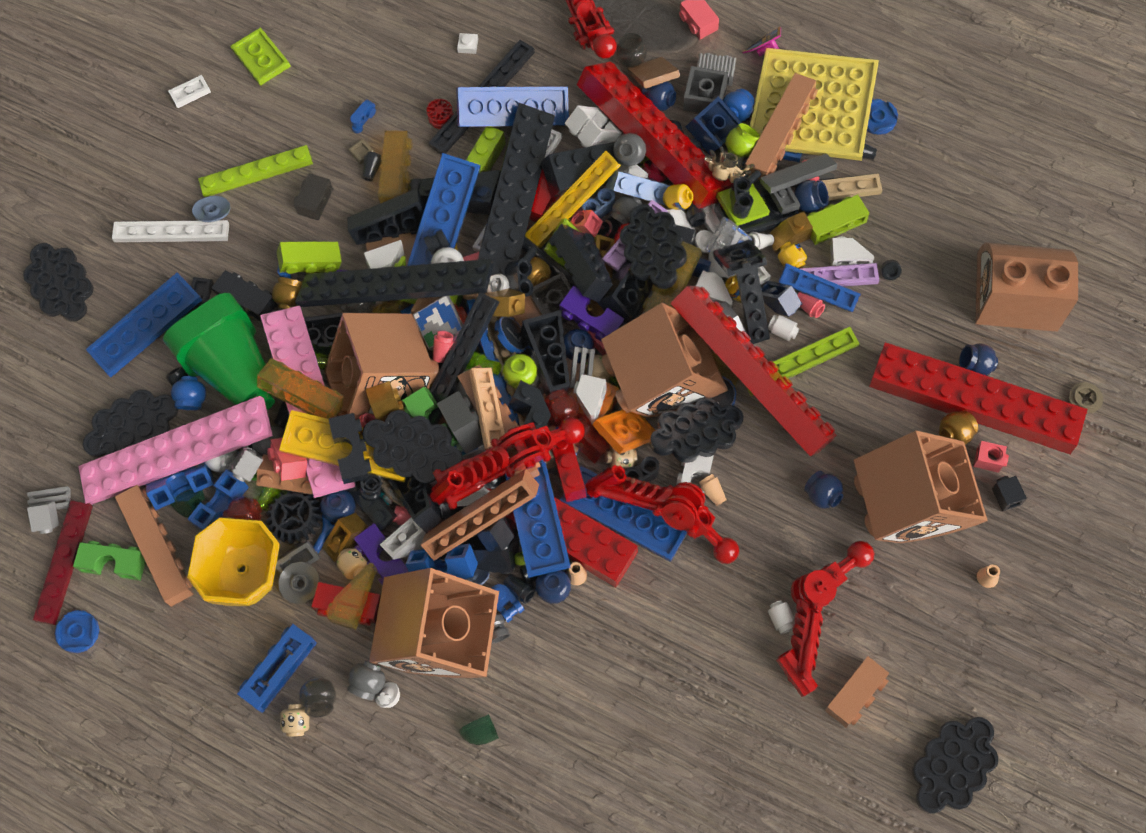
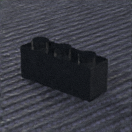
(247, 294)

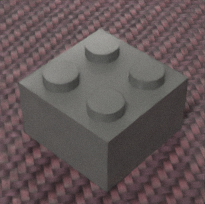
(703, 88)
(462, 421)

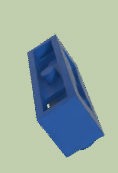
(259, 694)

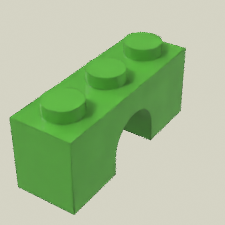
(422, 404)
(93, 556)

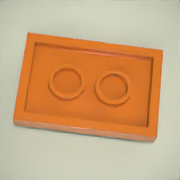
(624, 430)

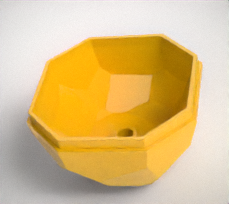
(220, 554)

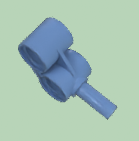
(597, 204)

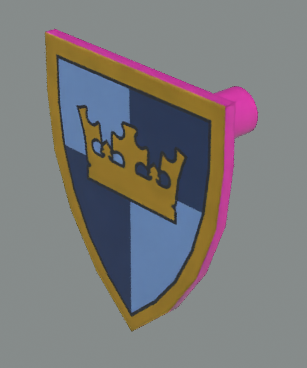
(768, 39)

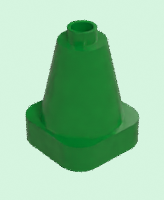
(220, 348)

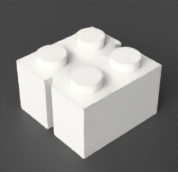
(587, 125)

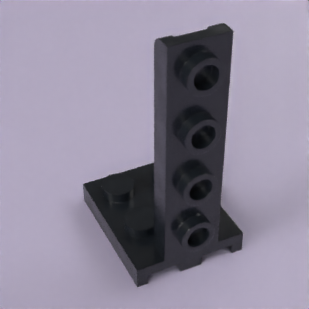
(744, 261)

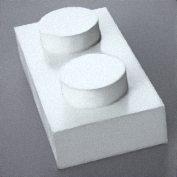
(189, 91)

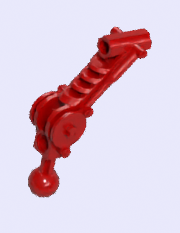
(591, 28)
(487, 466)
(678, 505)
(811, 594)

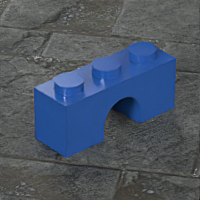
(165, 490)
(227, 490)
(458, 562)

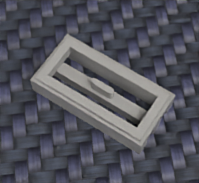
(584, 351)
(50, 492)

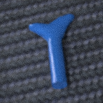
(327, 528)

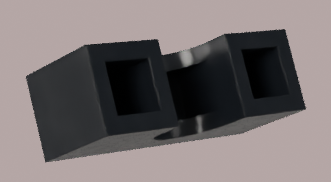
(346, 429)

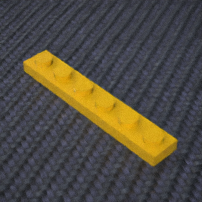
(573, 199)

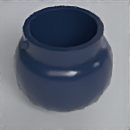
(661, 95)
(812, 195)
(580, 339)
(978, 358)
(824, 490)
(337, 505)
(553, 586)

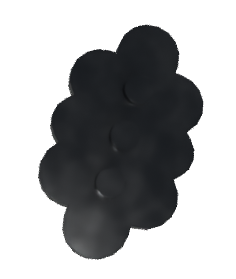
(653, 246)
(58, 282)
(129, 422)
(696, 430)
(411, 445)
(955, 765)

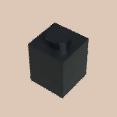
(1009, 492)

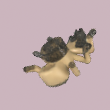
(728, 165)

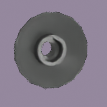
(290, 579)

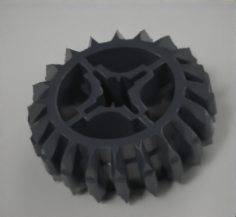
(288, 522)

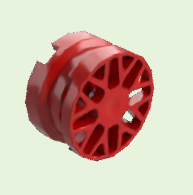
(439, 112)

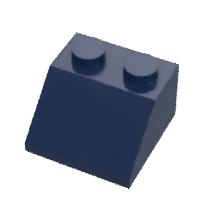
(713, 125)

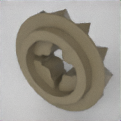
(1084, 388)

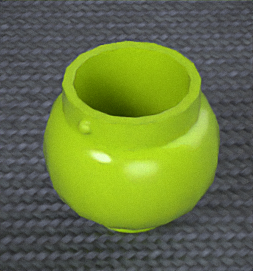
(742, 140)
(519, 368)

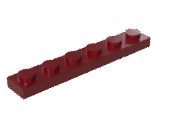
(62, 563)

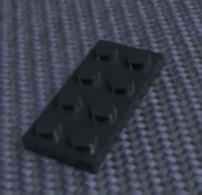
(761, 224)

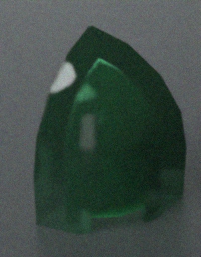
(187, 502)
(479, 731)

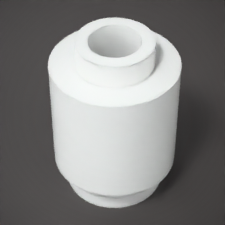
(783, 327)
(781, 617)

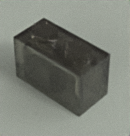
(313, 196)

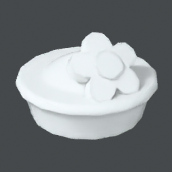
(702, 239)
(497, 283)
(388, 696)

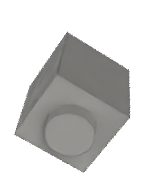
(43, 517)

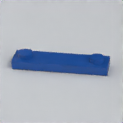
(819, 288)

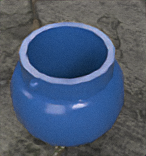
(740, 103)
(188, 393)

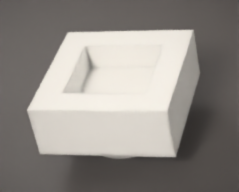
(467, 43)

